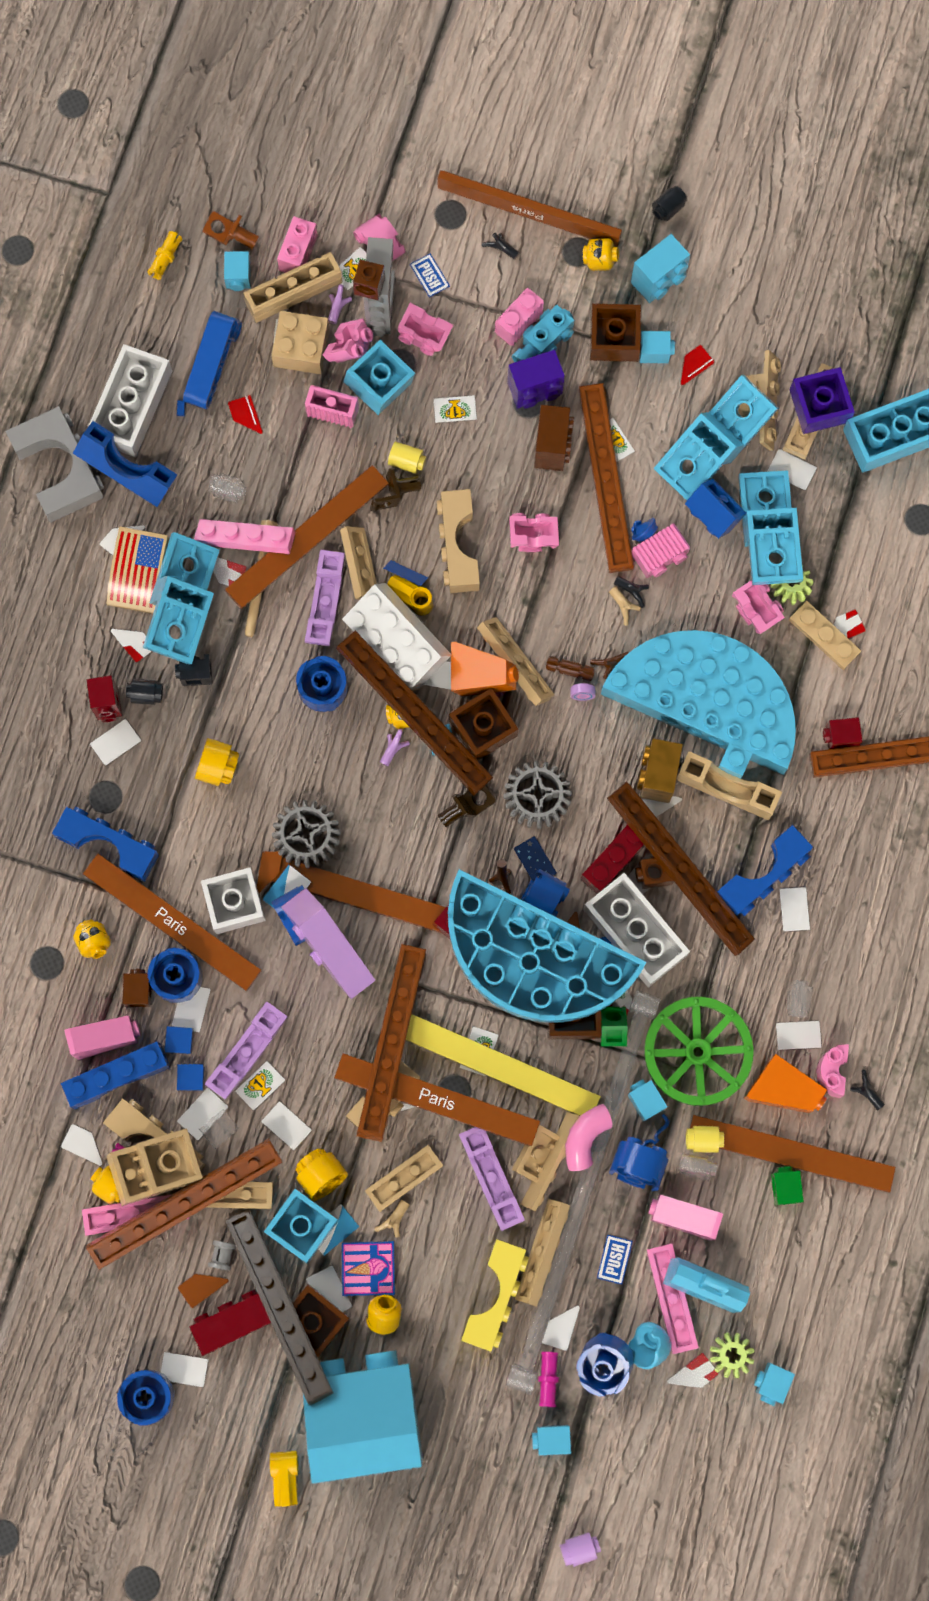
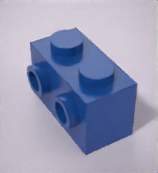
(715, 508)

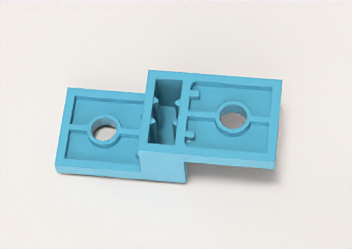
(716, 437)
(770, 528)
(181, 598)

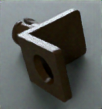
(396, 487)
(465, 807)

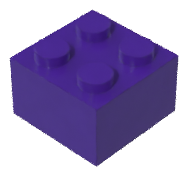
(536, 379)
(821, 400)

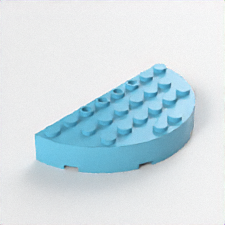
(710, 691)
(531, 958)

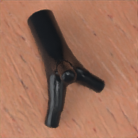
(502, 245)
(632, 588)
(868, 1091)

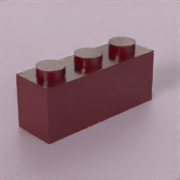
(612, 860)
(229, 1323)

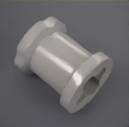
(222, 1255)

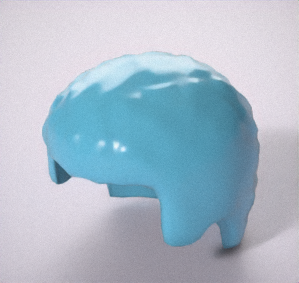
(650, 1345)

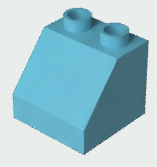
(366, 1422)

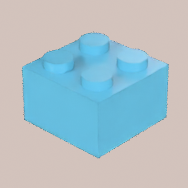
(660, 269)
(379, 377)
(301, 1226)

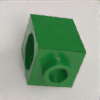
(614, 1026)
(787, 1186)

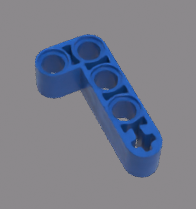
(211, 358)

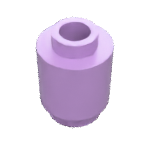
(580, 1549)

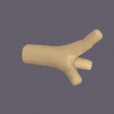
(623, 603)
(395, 1219)

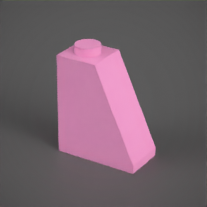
(102, 1036)
(685, 1217)

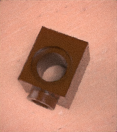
(369, 279)
(648, 882)
(137, 989)

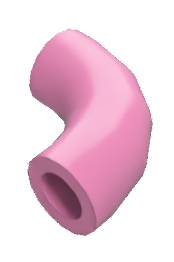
(582, 1136)

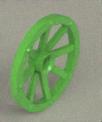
(704, 1045)

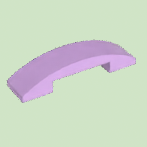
(325, 598)
(246, 1051)
(491, 1178)

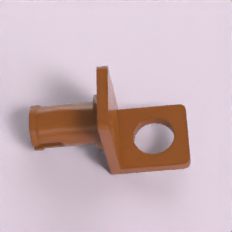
(231, 231)

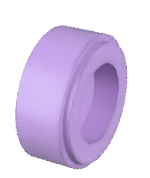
(582, 692)

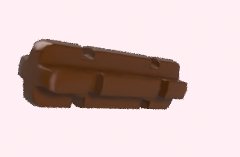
(570, 668)

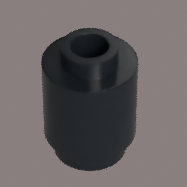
(669, 203)
(144, 691)

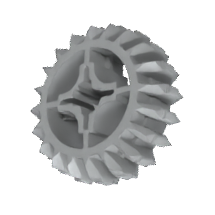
(548, 794)
(299, 813)

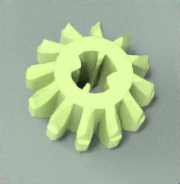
(796, 592)
(724, 1360)

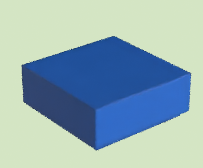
(179, 1040)
(190, 1077)

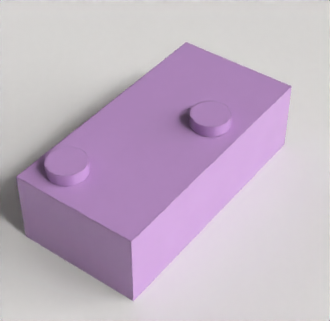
(328, 943)

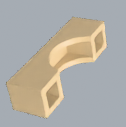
(456, 512)
(710, 779)
(129, 1122)

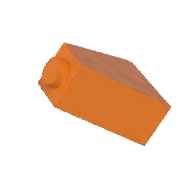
(478, 671)
(786, 1088)

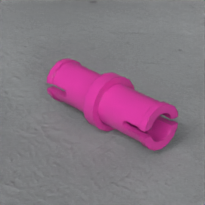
(548, 1379)

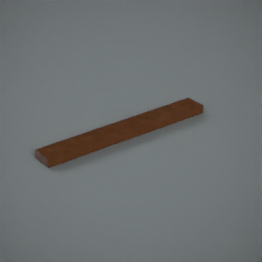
(414, 712)
(680, 868)

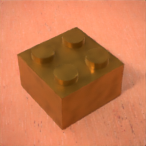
(661, 770)

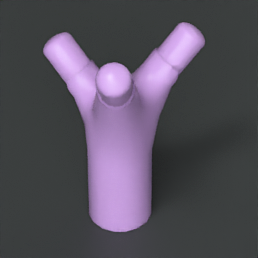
(337, 304)
(393, 747)

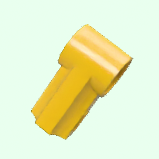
(410, 593)
(284, 1471)

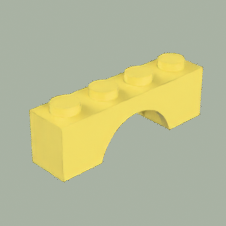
(483, 1329)

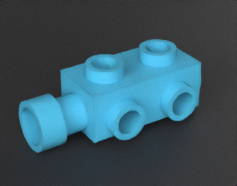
(551, 330)

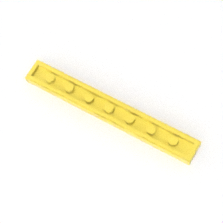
(500, 1066)

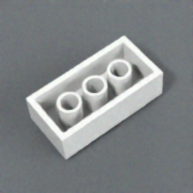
(132, 397)
(397, 635)
(636, 928)

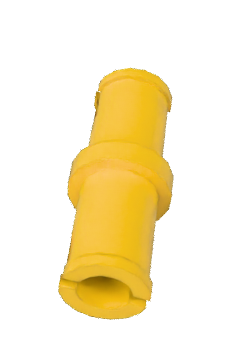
(164, 255)

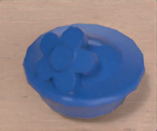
(644, 530)

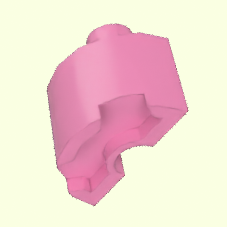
(379, 228)
(423, 330)
(350, 343)
(533, 534)
(757, 607)
(828, 1070)

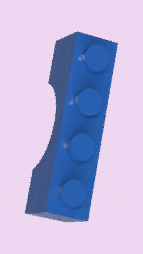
(100, 451)
(77, 829)
(788, 851)
(114, 1074)

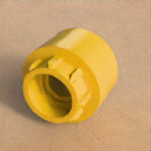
(217, 763)
(320, 1173)

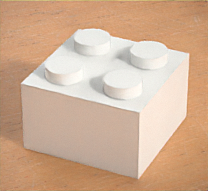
(233, 900)

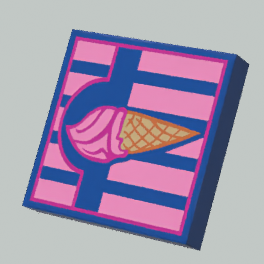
(368, 1268)

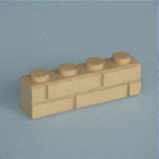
(293, 287)

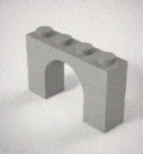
(379, 313)
(54, 431)

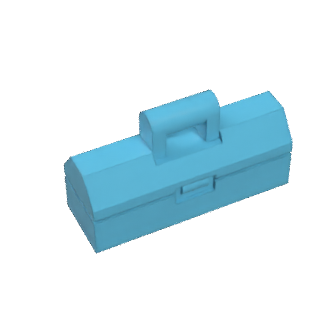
(706, 1285)

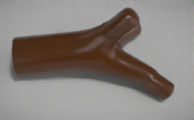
(609, 663)
(502, 875)

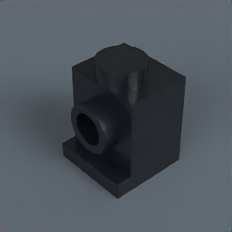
(196, 673)

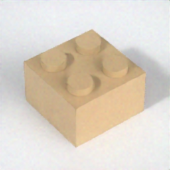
(300, 342)

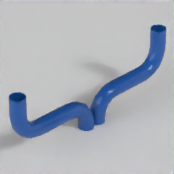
(658, 1132)

